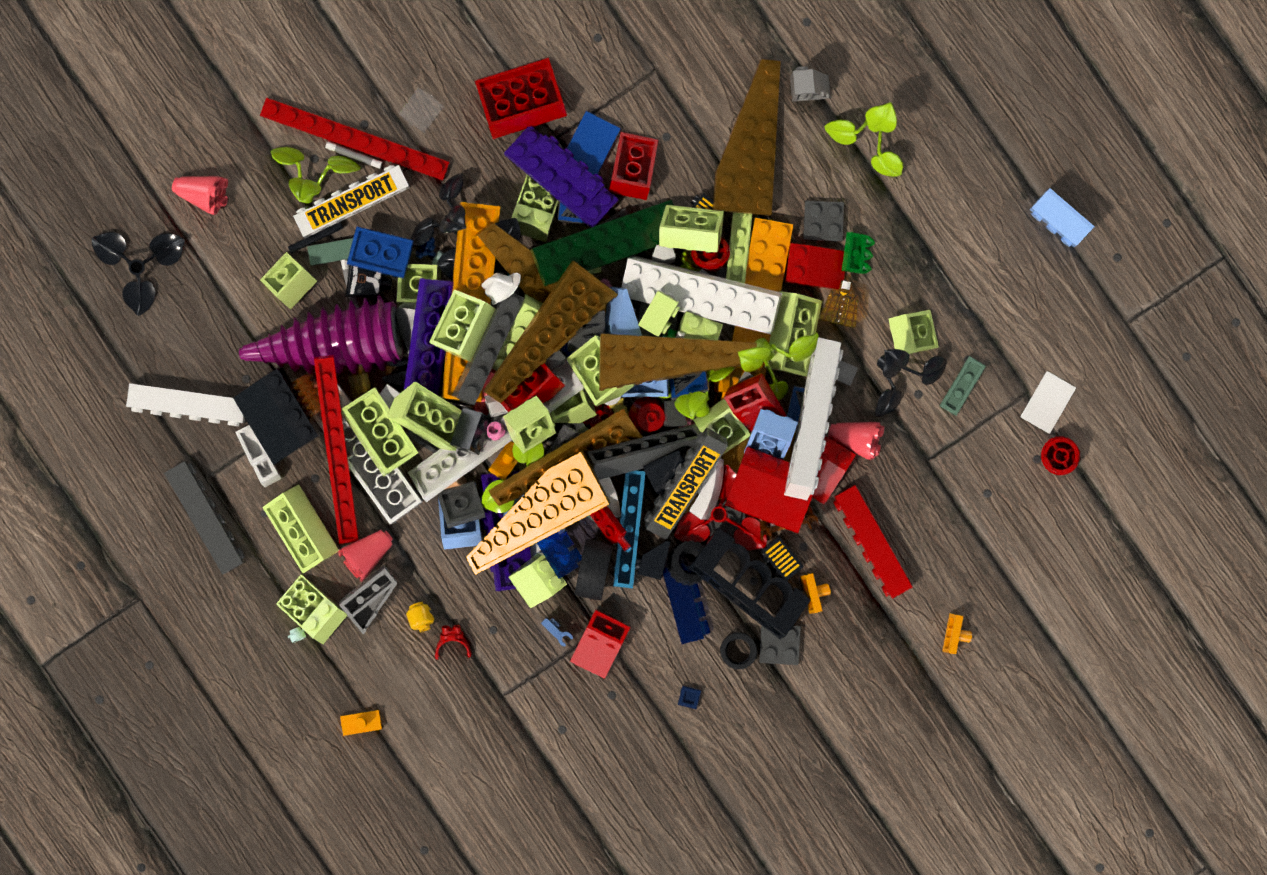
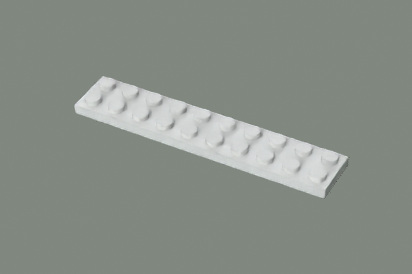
(448, 466)

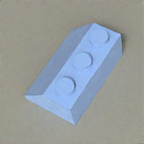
(1061, 218)

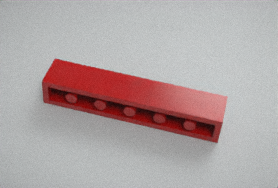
(872, 541)

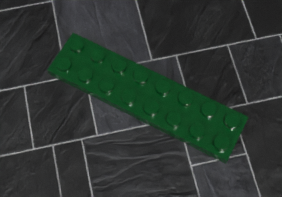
(600, 244)

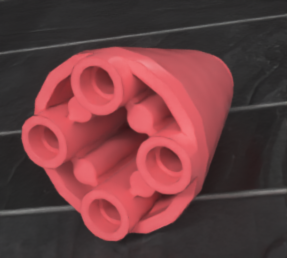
(202, 191)
(858, 437)

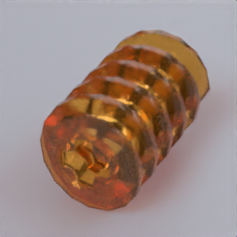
(309, 393)

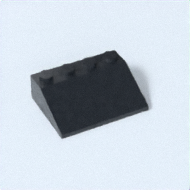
(277, 415)

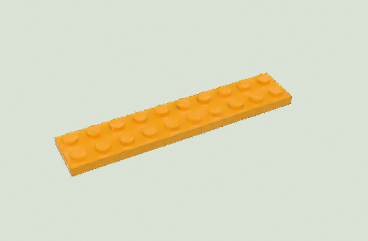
(471, 268)
(766, 270)

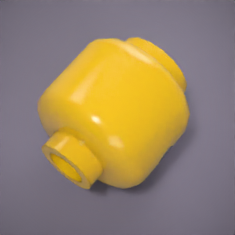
(420, 616)

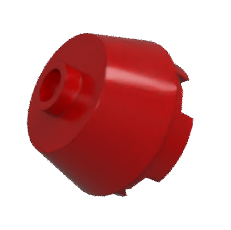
(714, 260)
(647, 415)
(1060, 455)

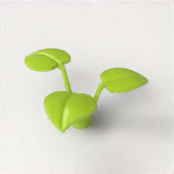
(880, 119)
(306, 189)
(753, 358)
(696, 403)
(530, 456)

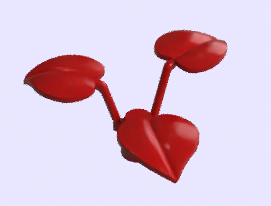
(695, 529)

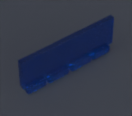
(557, 554)
(685, 609)

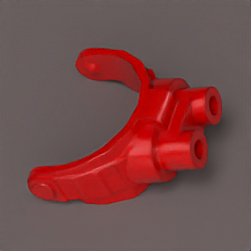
(452, 634)

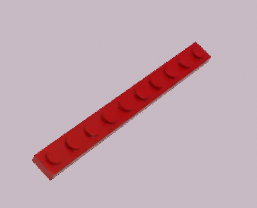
(354, 139)
(336, 449)

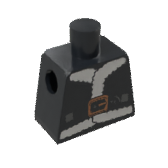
(365, 283)

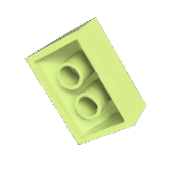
(691, 228)
(462, 325)
(586, 367)

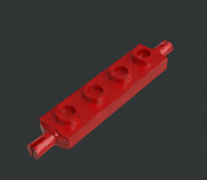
(610, 527)

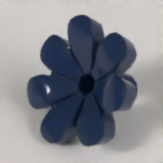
(427, 249)

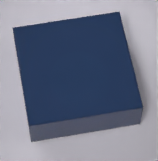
(689, 697)

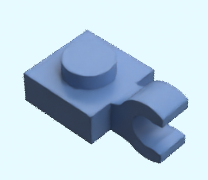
(553, 627)

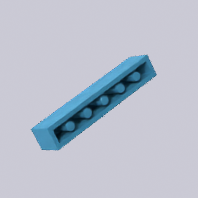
(631, 522)

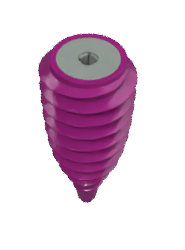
(352, 335)

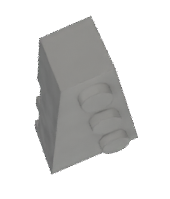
(809, 85)
(368, 597)

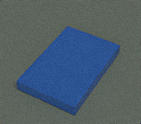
(593, 141)
(380, 252)

